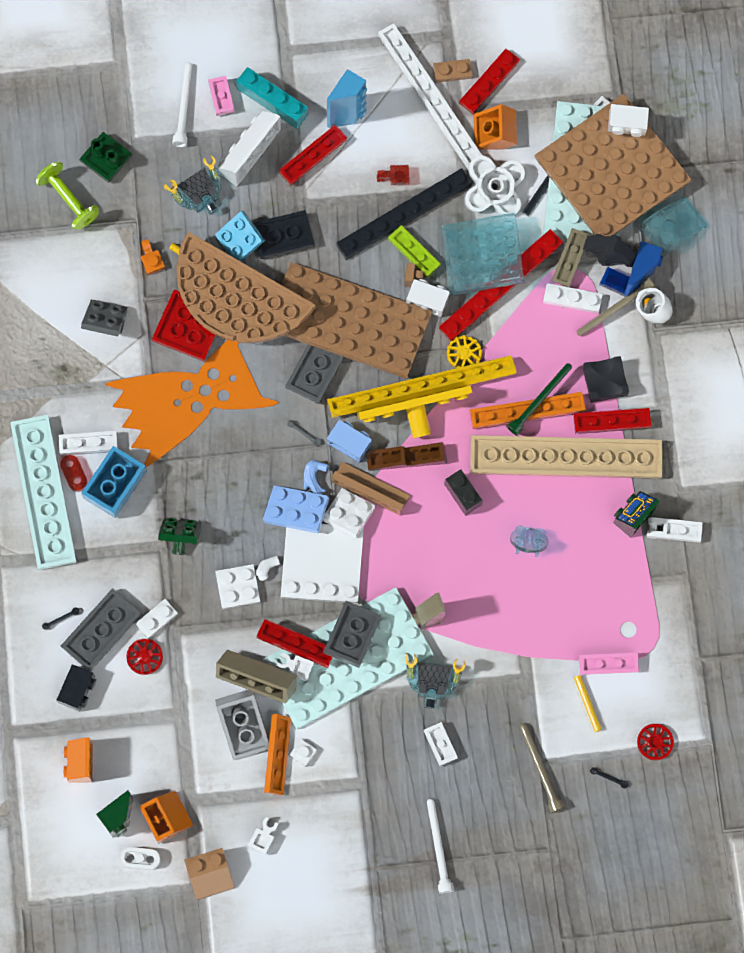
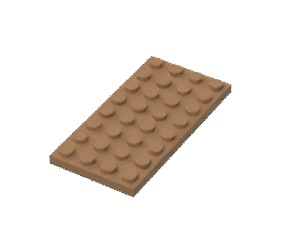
(357, 321)

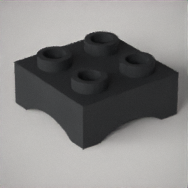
(610, 250)
(605, 379)

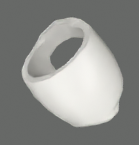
(656, 309)

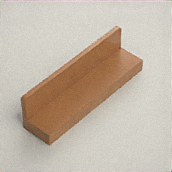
(370, 488)

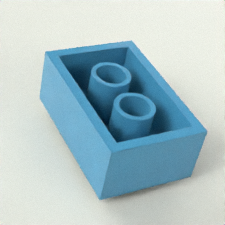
(114, 482)

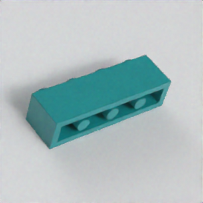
(272, 98)

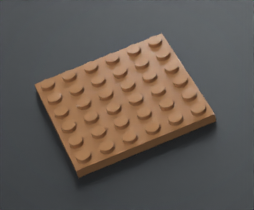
(610, 175)

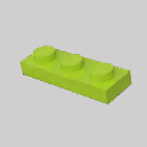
(414, 251)

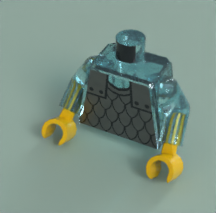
(198, 190)
(433, 680)

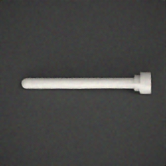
(180, 138)
(445, 884)

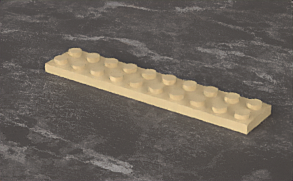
(566, 457)

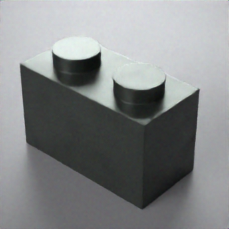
(463, 492)

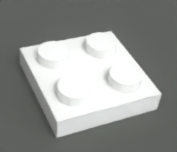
(348, 513)
(237, 587)

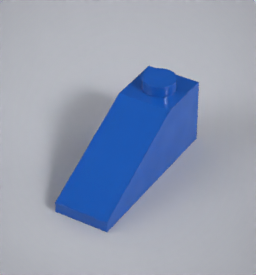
(646, 261)

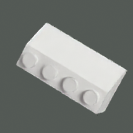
(250, 147)

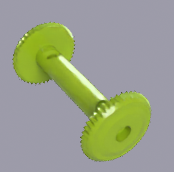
(50, 175)

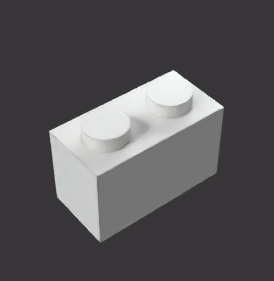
(628, 120)
(428, 296)

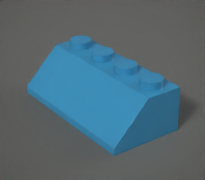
(347, 100)

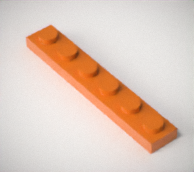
(504, 413)

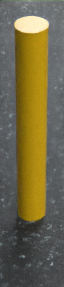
(587, 703)

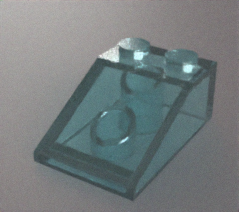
(673, 225)

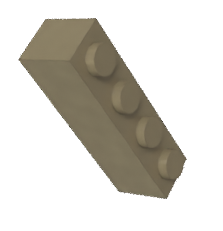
(256, 676)

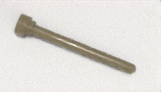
(646, 283)
(555, 803)

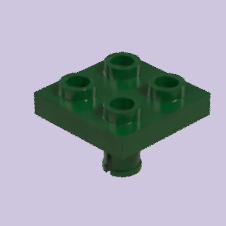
(179, 533)

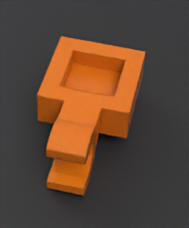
(151, 260)

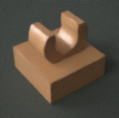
(410, 275)

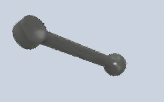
(317, 442)

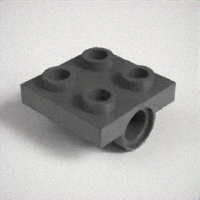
(104, 318)

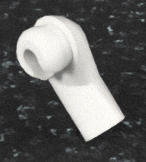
(264, 567)

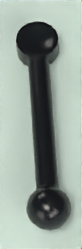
(75, 611)
(624, 784)

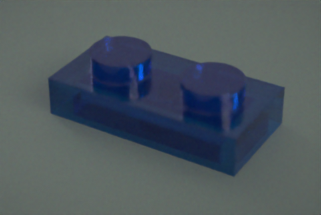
(615, 281)

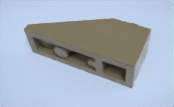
(430, 612)

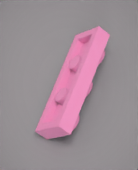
(608, 663)

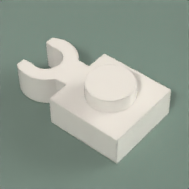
(298, 666)
(262, 839)

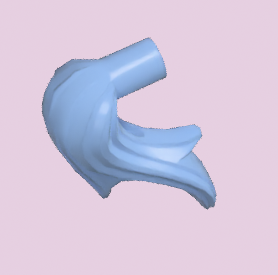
(310, 476)

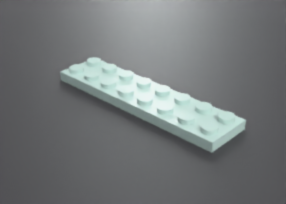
(43, 492)

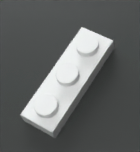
(572, 298)
(87, 442)

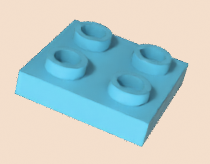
(240, 236)

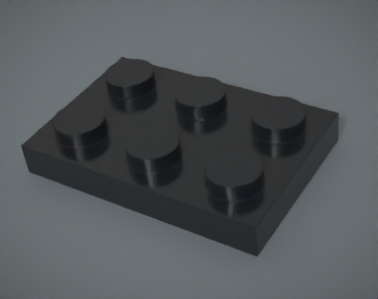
(284, 234)

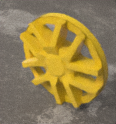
(464, 351)

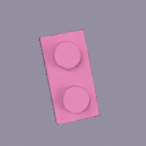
(221, 95)

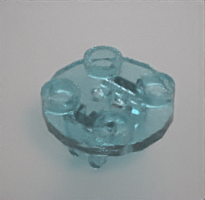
(529, 540)

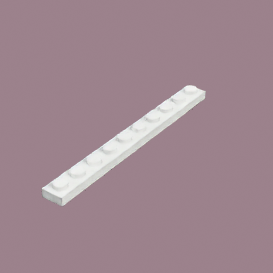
(429, 94)

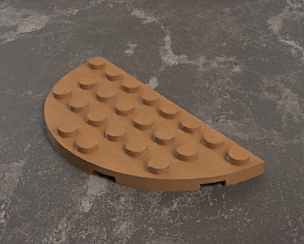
(235, 298)

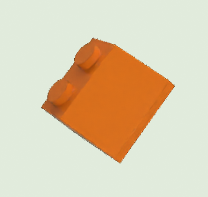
(495, 128)
(79, 761)

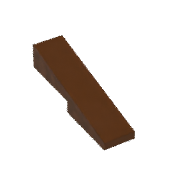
(407, 457)

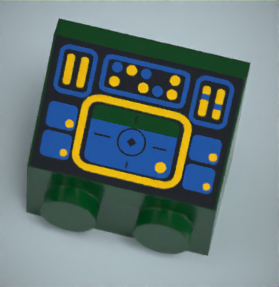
(635, 513)
(117, 814)

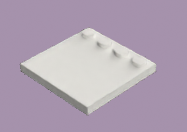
(322, 565)

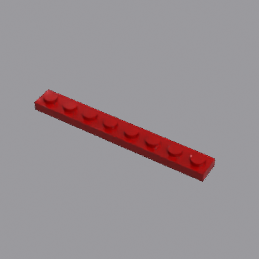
(487, 298)

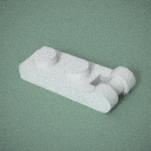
(675, 530)

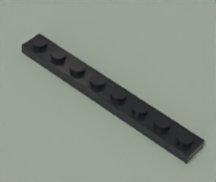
(403, 213)

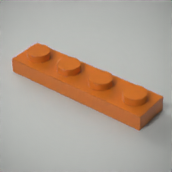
(277, 754)

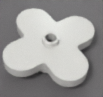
(504, 177)

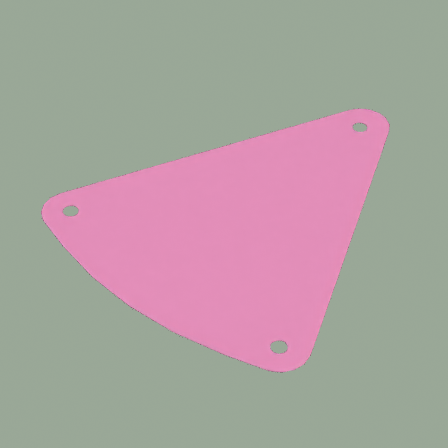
(499, 600)

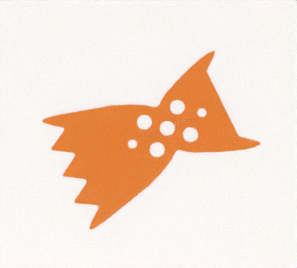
(167, 425)

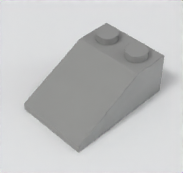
(242, 724)

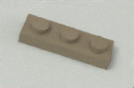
(570, 258)

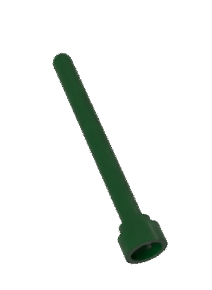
(516, 426)

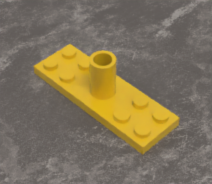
(416, 409)

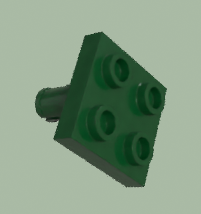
(105, 157)

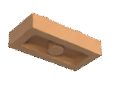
(452, 70)

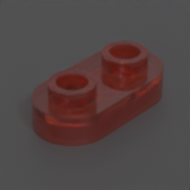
(73, 472)

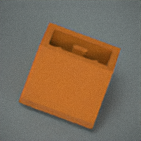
(166, 816)

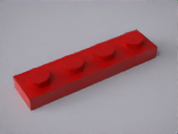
(489, 81)
(312, 155)
(612, 420)
(294, 643)

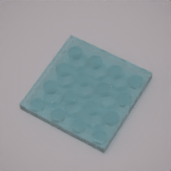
(482, 254)

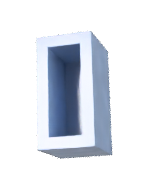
(349, 440)

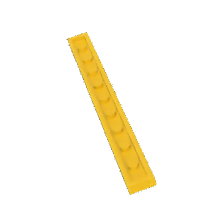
(421, 386)

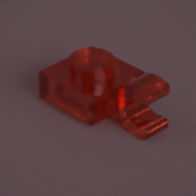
(397, 175)

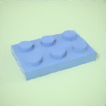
(296, 509)

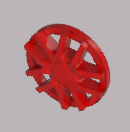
(144, 656)
(655, 742)

